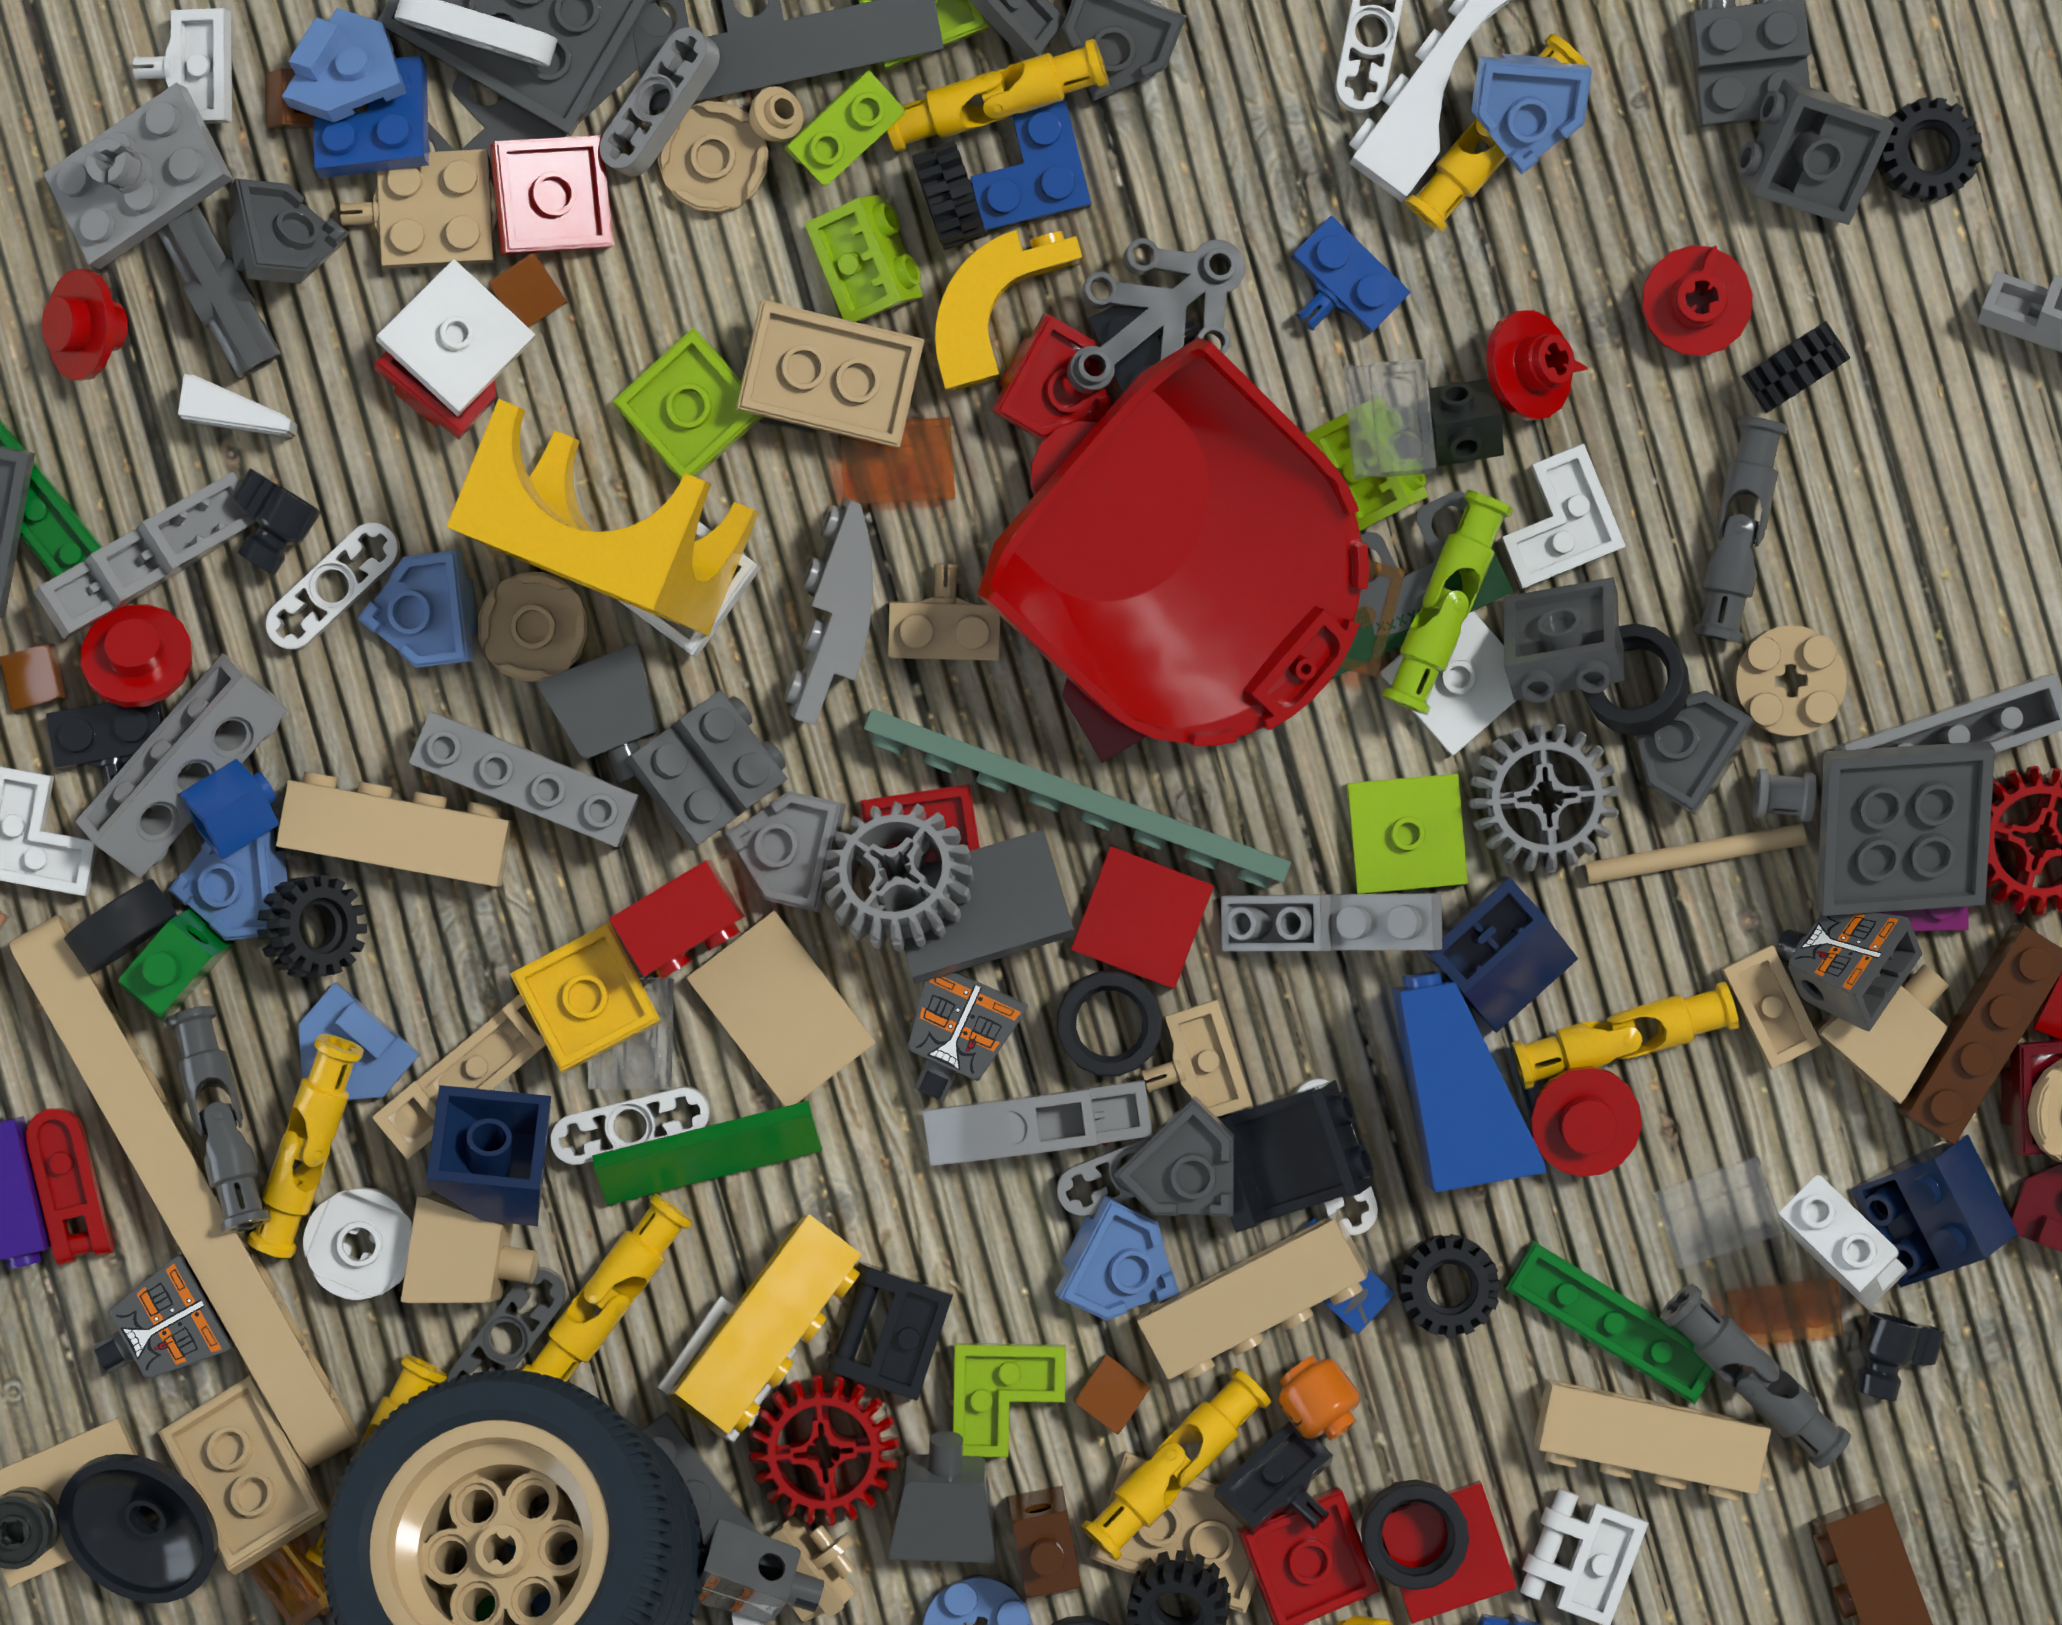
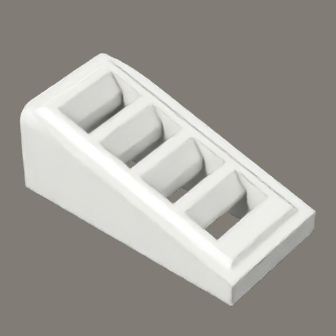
(218, 407)

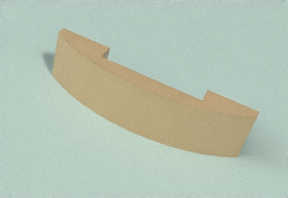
(476, 1063)

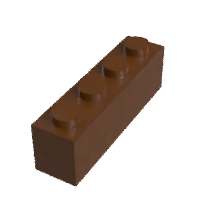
(1983, 1033)
(1870, 1565)

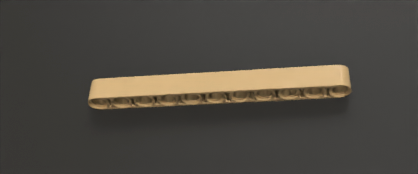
(181, 1191)

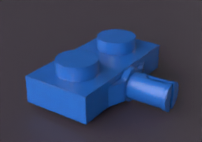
(1346, 278)

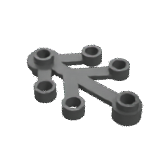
(1164, 306)

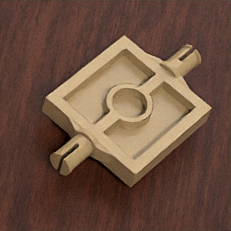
(433, 211)

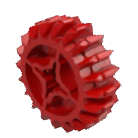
(2026, 863)
(849, 1445)

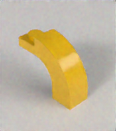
(965, 309)

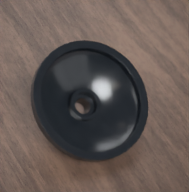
(138, 1528)

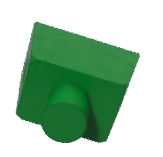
(174, 964)

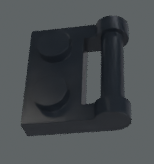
(906, 1337)

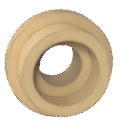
(766, 121)

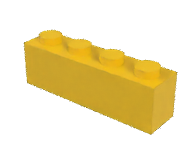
(765, 1327)

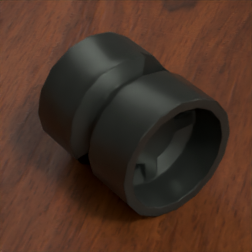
(26, 1526)

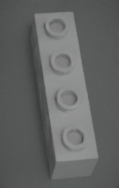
(183, 738)
(525, 779)

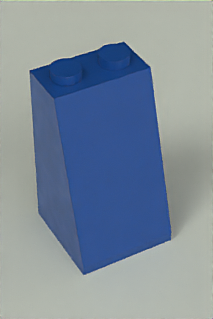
(1458, 1097)

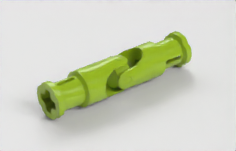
(1438, 624)

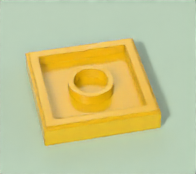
(585, 998)

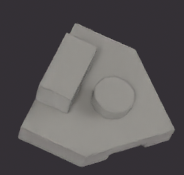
(788, 848)

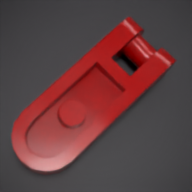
(67, 1185)

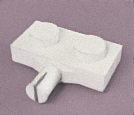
(198, 60)

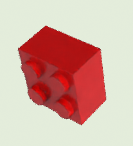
(678, 918)

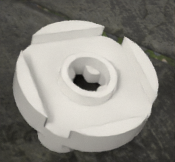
(331, 1256)

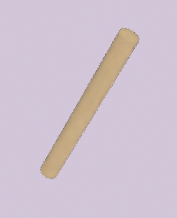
(1695, 853)

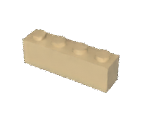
(395, 832)
(1254, 1296)
(1651, 1437)

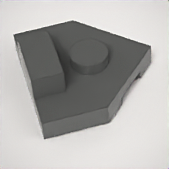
(1131, 36)
(277, 234)
(1694, 750)
(1184, 1165)

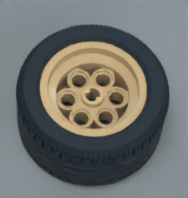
(506, 1441)

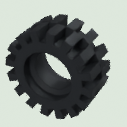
(1962, 150)
(949, 195)
(1796, 367)
(284, 930)
(1482, 1293)
(1178, 1577)

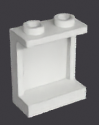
(1842, 1241)

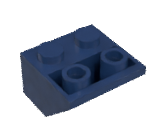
(1501, 953)
(1937, 1210)

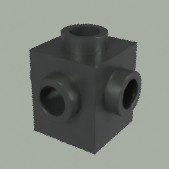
(1466, 422)

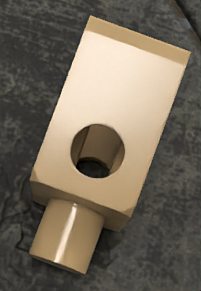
(1898, 1042)
(461, 1257)

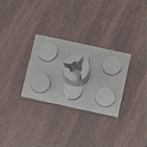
(138, 176)

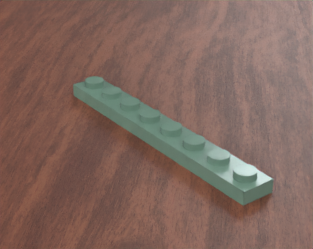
(1052, 791)

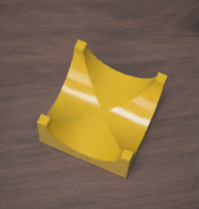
(643, 565)

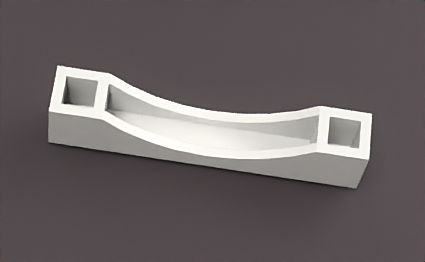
(1407, 136)

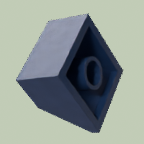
(490, 1152)

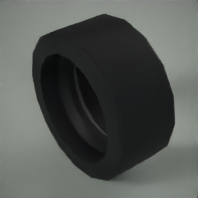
(1668, 705)
(120, 926)
(1126, 1061)
(1436, 1571)

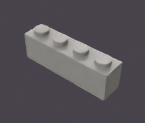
(2001, 718)

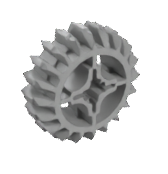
(1543, 771)
(918, 839)

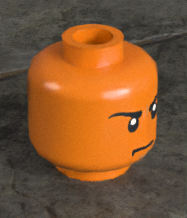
(1318, 1398)

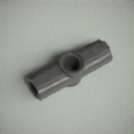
(219, 293)

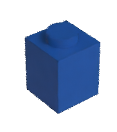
(231, 808)

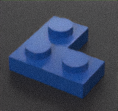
(384, 137)
(1046, 182)

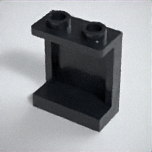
(1295, 1154)

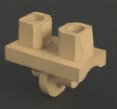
(821, 1559)

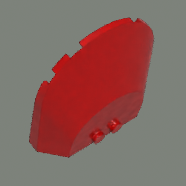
(1188, 558)

